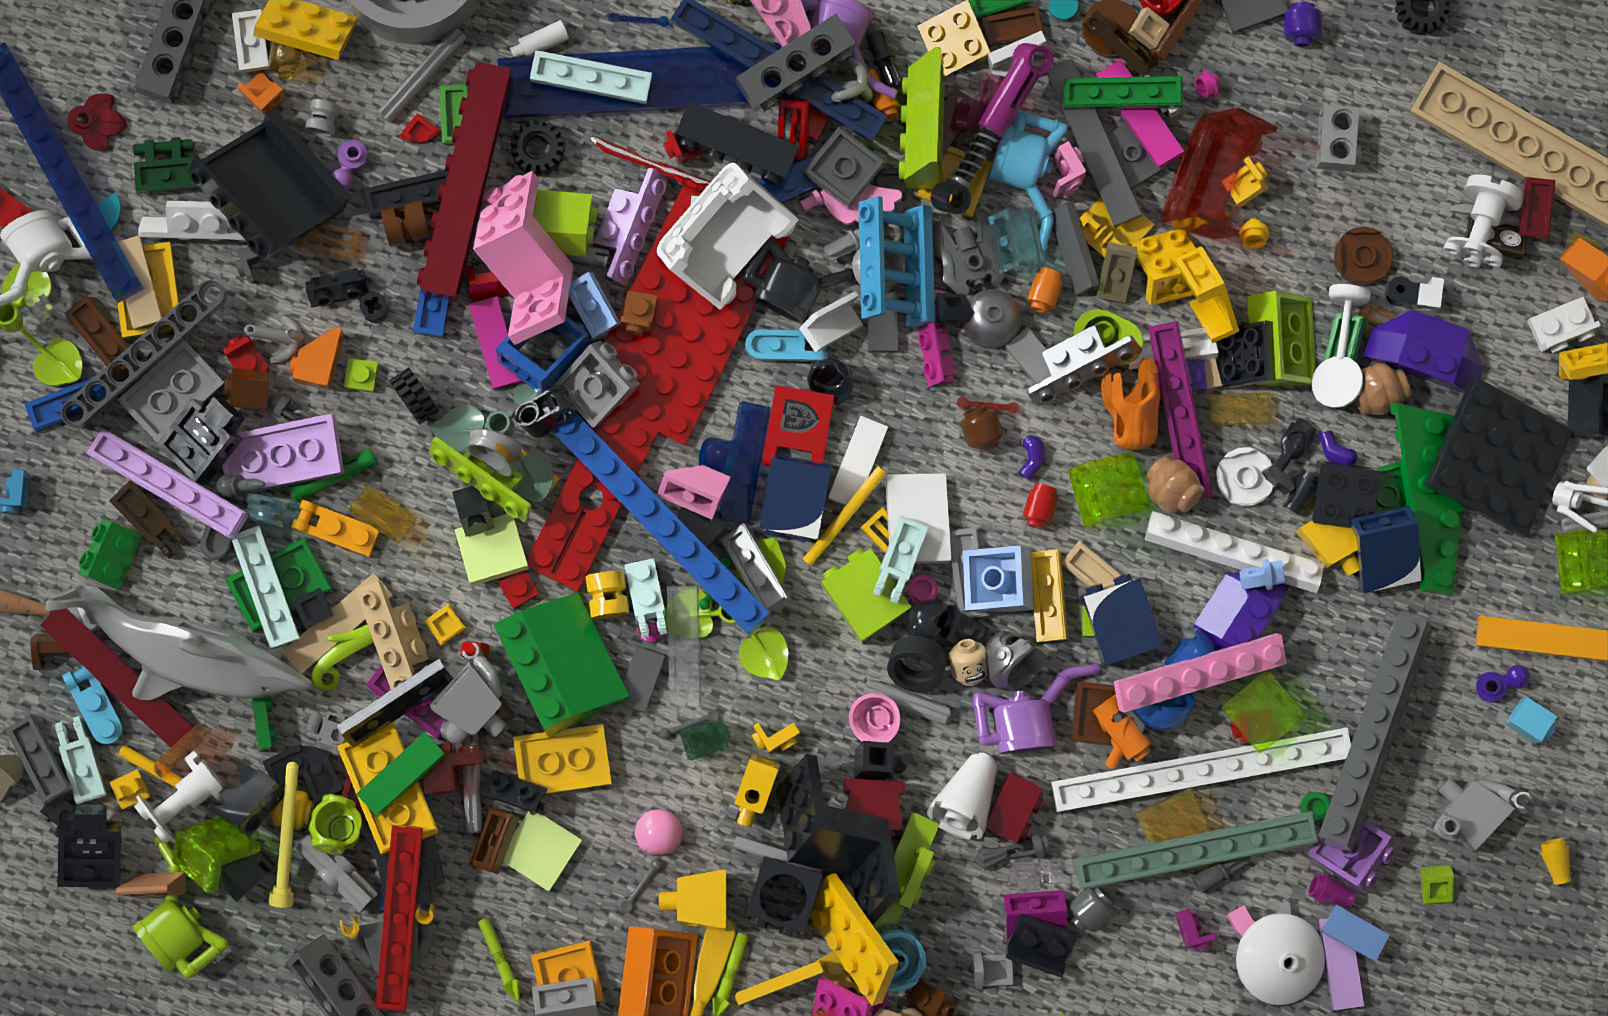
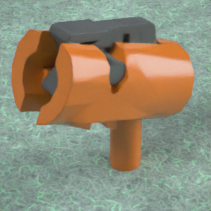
(1125, 730)

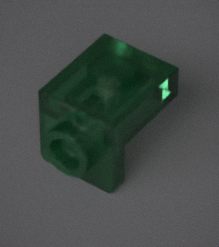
(705, 739)

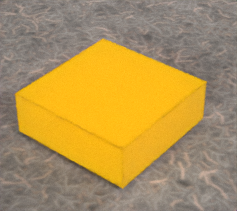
(445, 624)

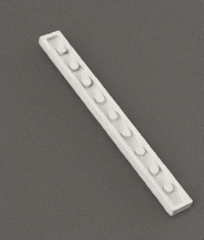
(1200, 770)

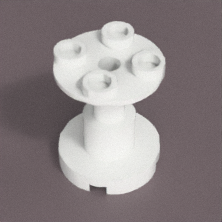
(1488, 209)
(191, 791)

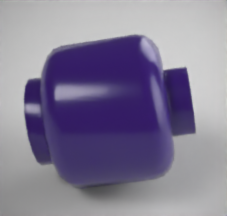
(1302, 24)

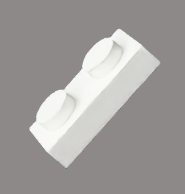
(251, 50)

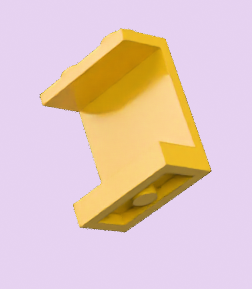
(1212, 300)

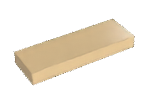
(143, 305)

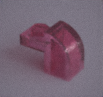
(969, 111)

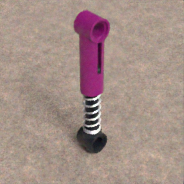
(993, 124)

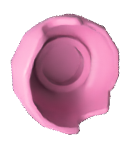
(659, 832)

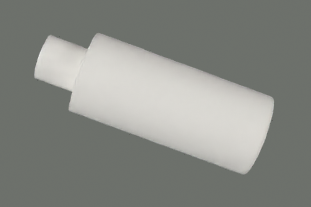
(540, 40)

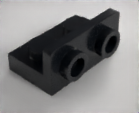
(1040, 945)

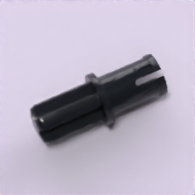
(884, 59)

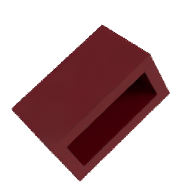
(1013, 808)

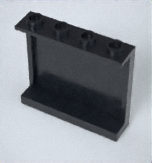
(269, 186)

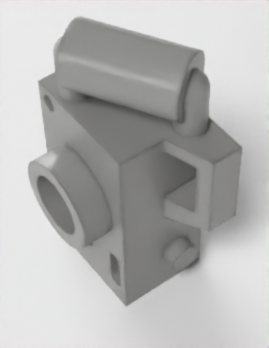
(329, 733)

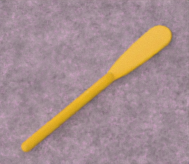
(711, 964)

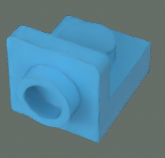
(18, 488)

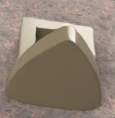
(10, 773)

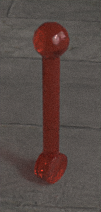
(963, 403)

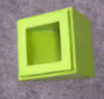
(1437, 884)

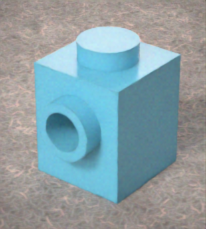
(1532, 721)

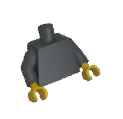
(367, 942)

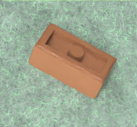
(153, 885)

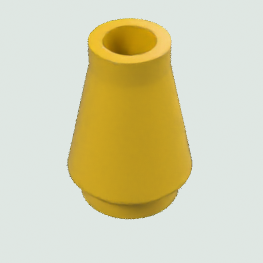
(1557, 859)

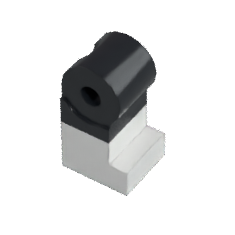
(1417, 296)

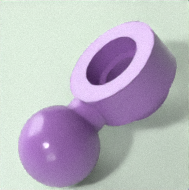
(348, 164)

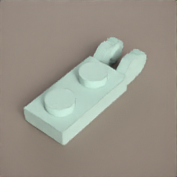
(901, 555)
(646, 595)
(80, 763)

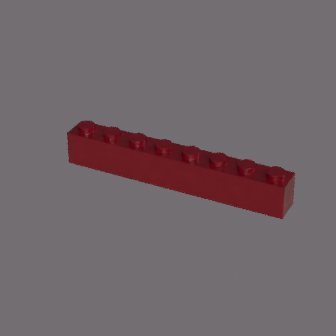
(465, 182)

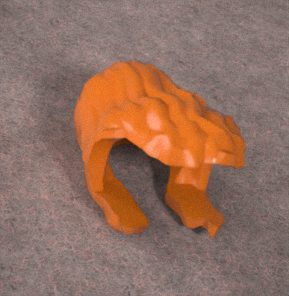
(1134, 412)

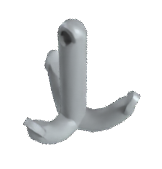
(856, 87)
(291, 336)

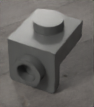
(246, 259)

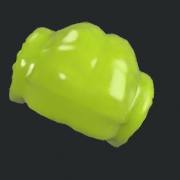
(335, 825)

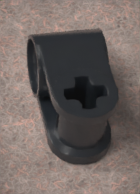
(545, 412)

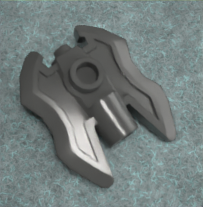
(969, 258)

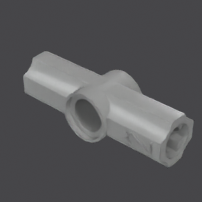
(339, 875)

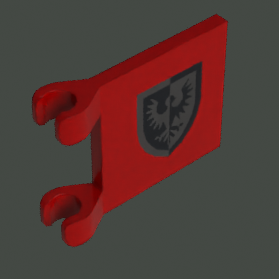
(798, 422)

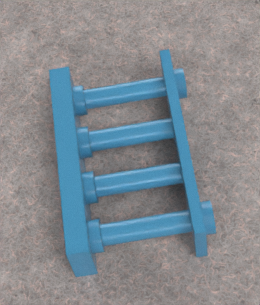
(918, 259)

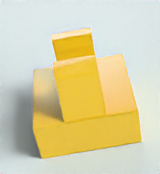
(128, 787)

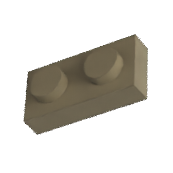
(1116, 272)

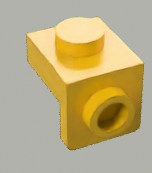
(1249, 183)
(784, 738)

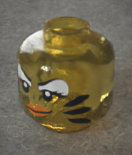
(287, 60)

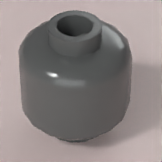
(1092, 909)

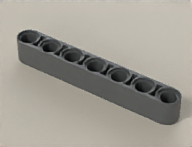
(129, 357)

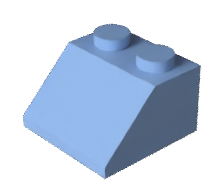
(998, 579)

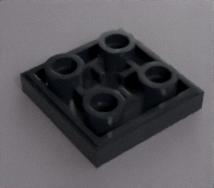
(1248, 355)

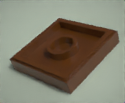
(1085, 723)

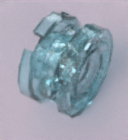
(264, 514)

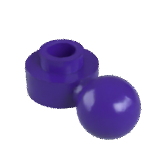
(1516, 677)

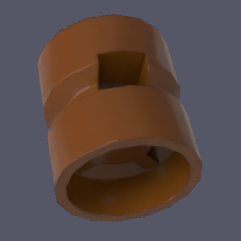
(405, 223)

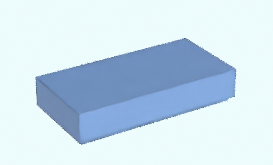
(1355, 933)

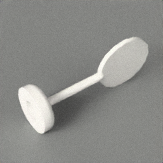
(1339, 377)

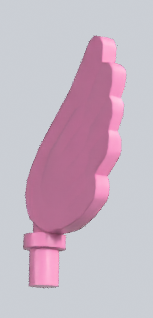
(849, 216)

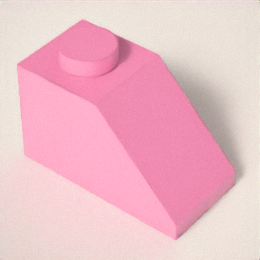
(695, 489)

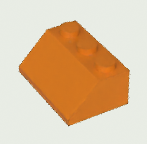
(657, 973)

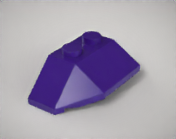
(1426, 349)
(1237, 613)

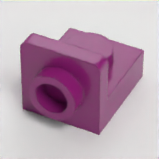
(1188, 926)

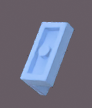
(593, 306)

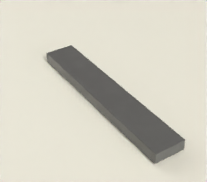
(1096, 152)

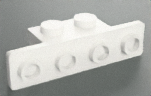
(189, 221)

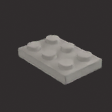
(168, 389)

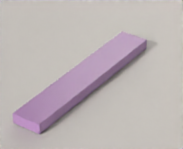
(167, 484)

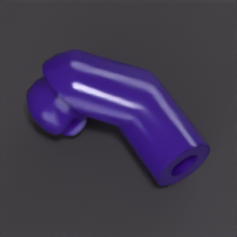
(1334, 452)
(1036, 457)

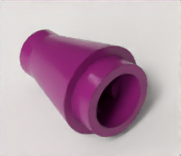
(1329, 891)

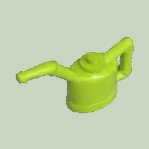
(175, 932)

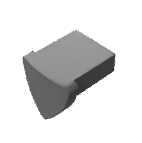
(991, 970)

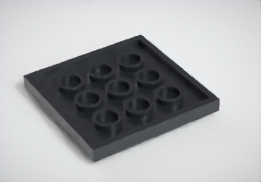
(1498, 457)

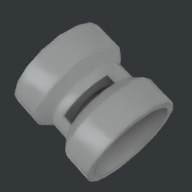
(322, 117)

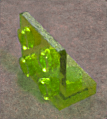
(1108, 488)
(1582, 560)
(1263, 711)
(206, 847)

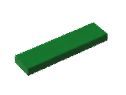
(1123, 92)

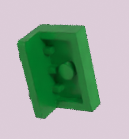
(109, 553)

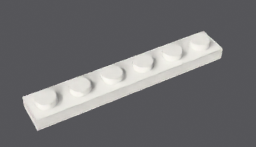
(1230, 550)

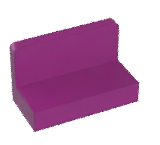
(1045, 906)

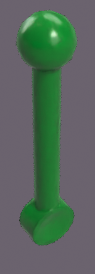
(704, 603)

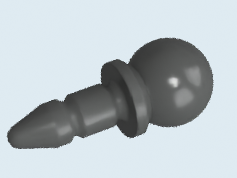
(231, 486)

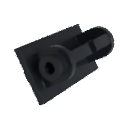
(350, 286)
(514, 792)

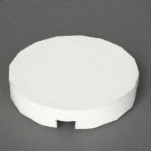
(1237, 485)

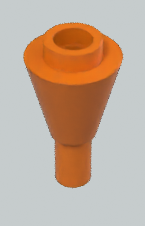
(883, 103)

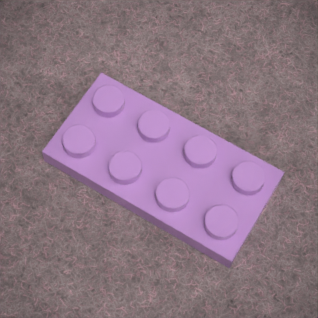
(288, 453)

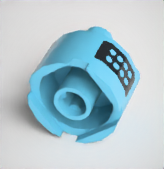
(909, 955)

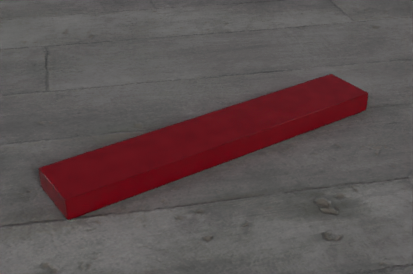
(114, 675)

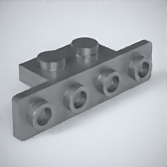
(1078, 361)

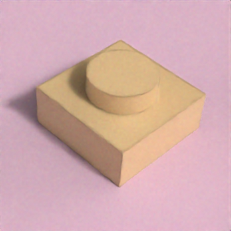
(1149, 28)

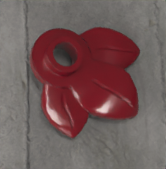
(101, 121)

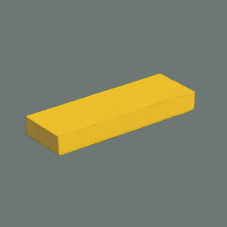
(1048, 596)
(780, 982)

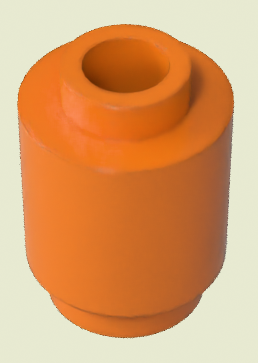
(1045, 290)

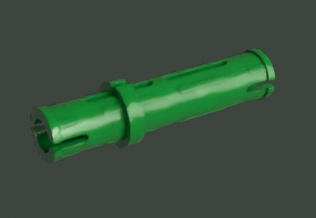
(351, 465)

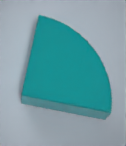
(111, 210)

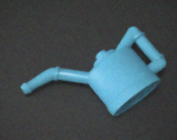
(1024, 158)

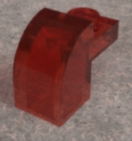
(444, 775)

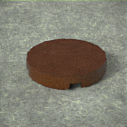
(1116, 12)
(1356, 251)

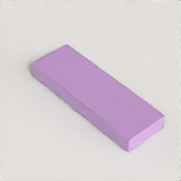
(1341, 973)

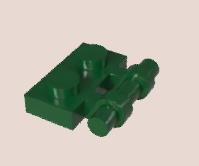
(165, 174)

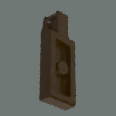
(1121, 44)

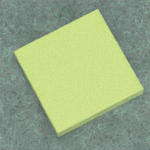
(493, 552)
(541, 850)

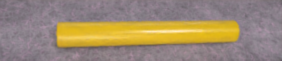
(147, 765)

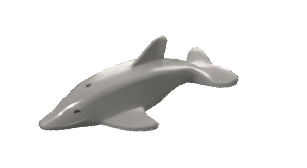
(185, 652)

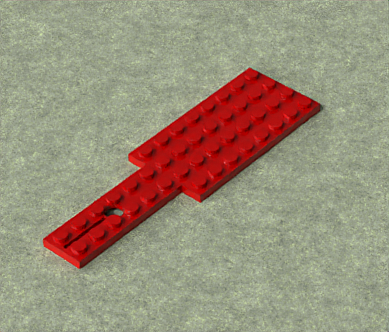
(676, 377)

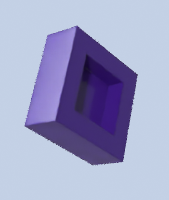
(1197, 375)

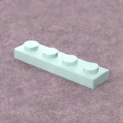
(591, 77)
(265, 587)

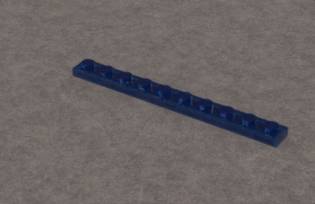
(66, 179)

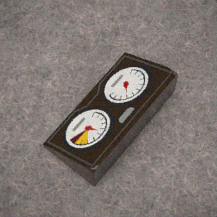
(1503, 239)

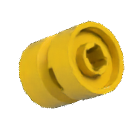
(607, 584)

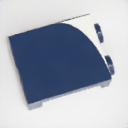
(795, 497)
(1387, 549)
(1121, 619)

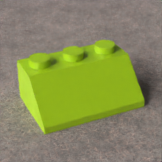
(1291, 332)

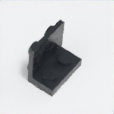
(1344, 493)

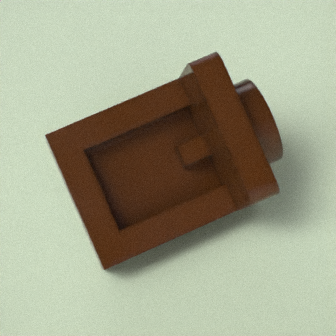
(930, 1001)

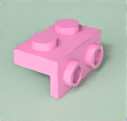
(1069, 163)

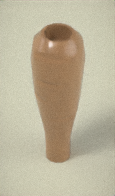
(21, 605)

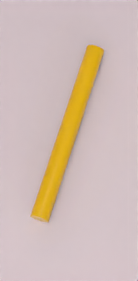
(844, 516)

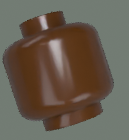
(981, 428)

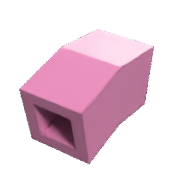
(1240, 920)

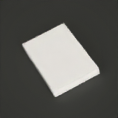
(924, 501)

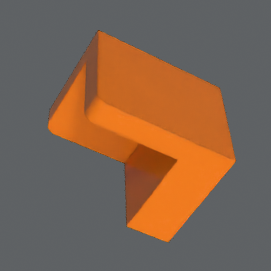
(262, 93)

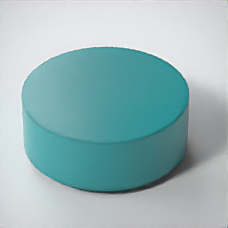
(1063, 9)

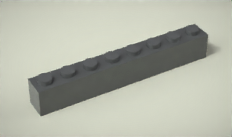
(1375, 733)

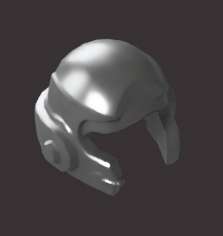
(1013, 661)

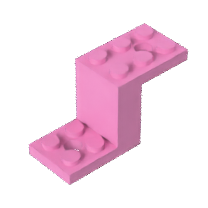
(523, 257)

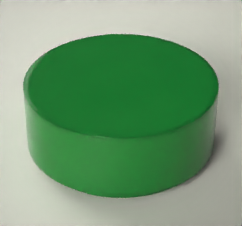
(1317, 803)

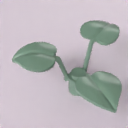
(535, 466)

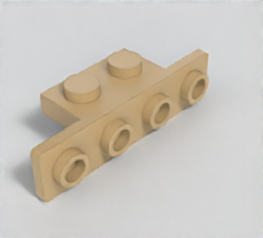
(393, 633)

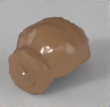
(1381, 388)
(1173, 485)

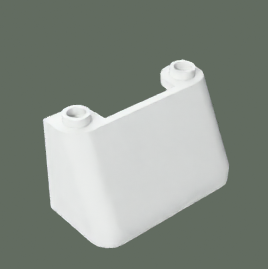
(723, 233)

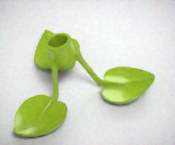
(60, 360)
(766, 651)

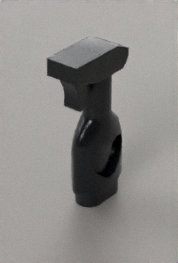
(1293, 446)

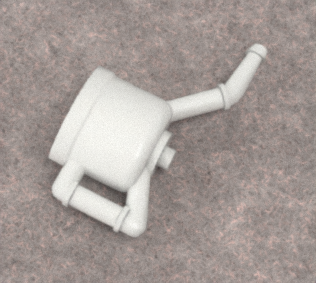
(39, 245)

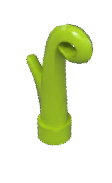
(350, 643)

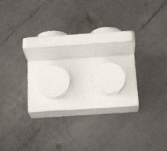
(1563, 325)

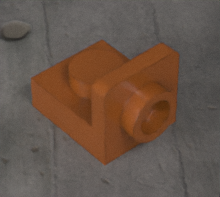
(638, 312)

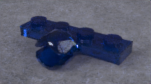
(739, 459)

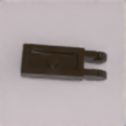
(145, 516)

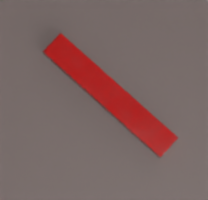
(398, 917)

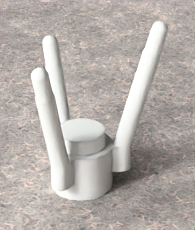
(1569, 496)

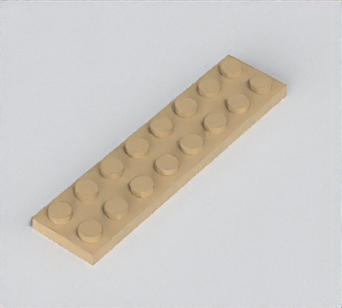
(1514, 140)

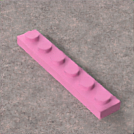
(1200, 672)

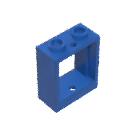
(530, 373)

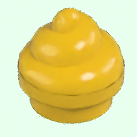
(1254, 234)

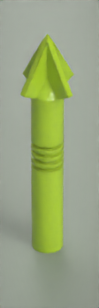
(511, 985)
(721, 1002)

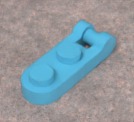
(780, 346)
(95, 706)

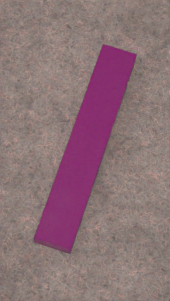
(1179, 400)

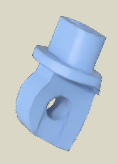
(1269, 574)

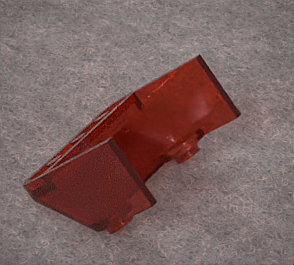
(1210, 170)

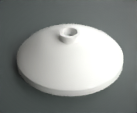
(1263, 955)

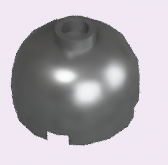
(993, 319)

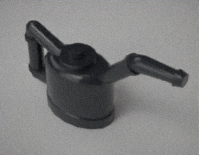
(789, 283)

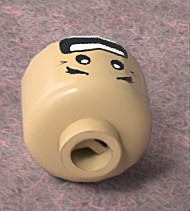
(968, 662)

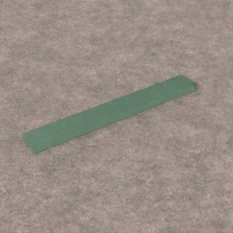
(1196, 850)

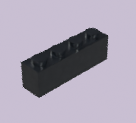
(736, 143)

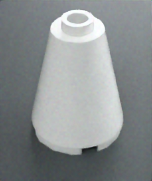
(966, 798)

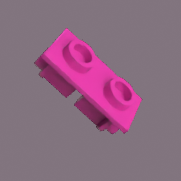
(933, 341)

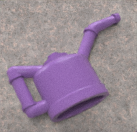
(856, 20)
(1022, 721)

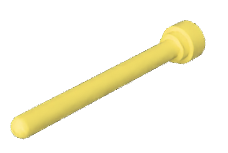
(281, 895)

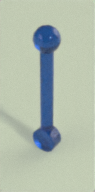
(663, 21)

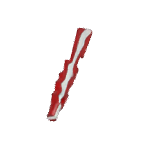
(663, 168)

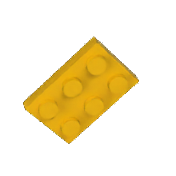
(306, 27)
(164, 279)
(564, 761)

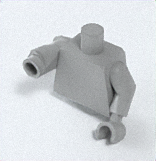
(470, 700)
(1476, 810)

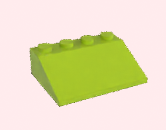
(923, 122)

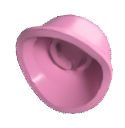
(874, 718)

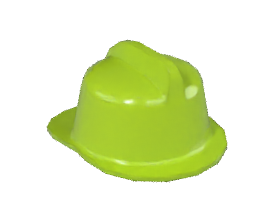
(1111, 328)

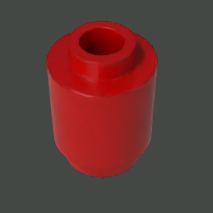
(1040, 506)

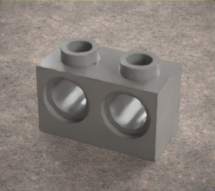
(1331, 136)

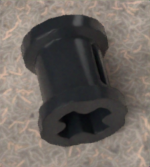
(371, 299)

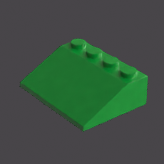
(561, 662)

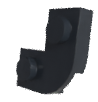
(312, 765)

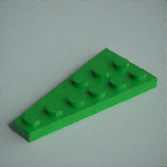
(1437, 516)

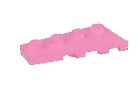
(784, 19)

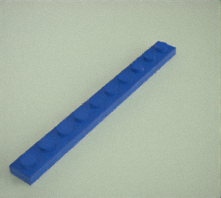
(663, 524)

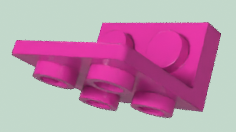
(842, 1002)

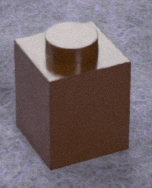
(247, 388)

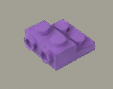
(1361, 866)

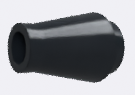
(1303, 493)

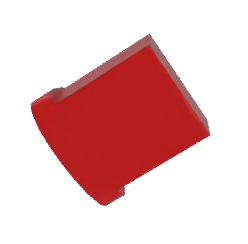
(484, 285)

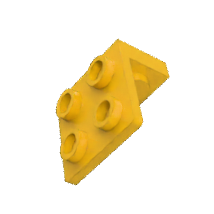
(1158, 261)

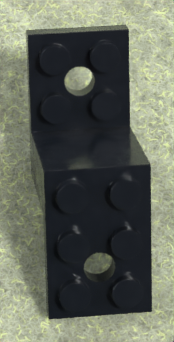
(837, 839)

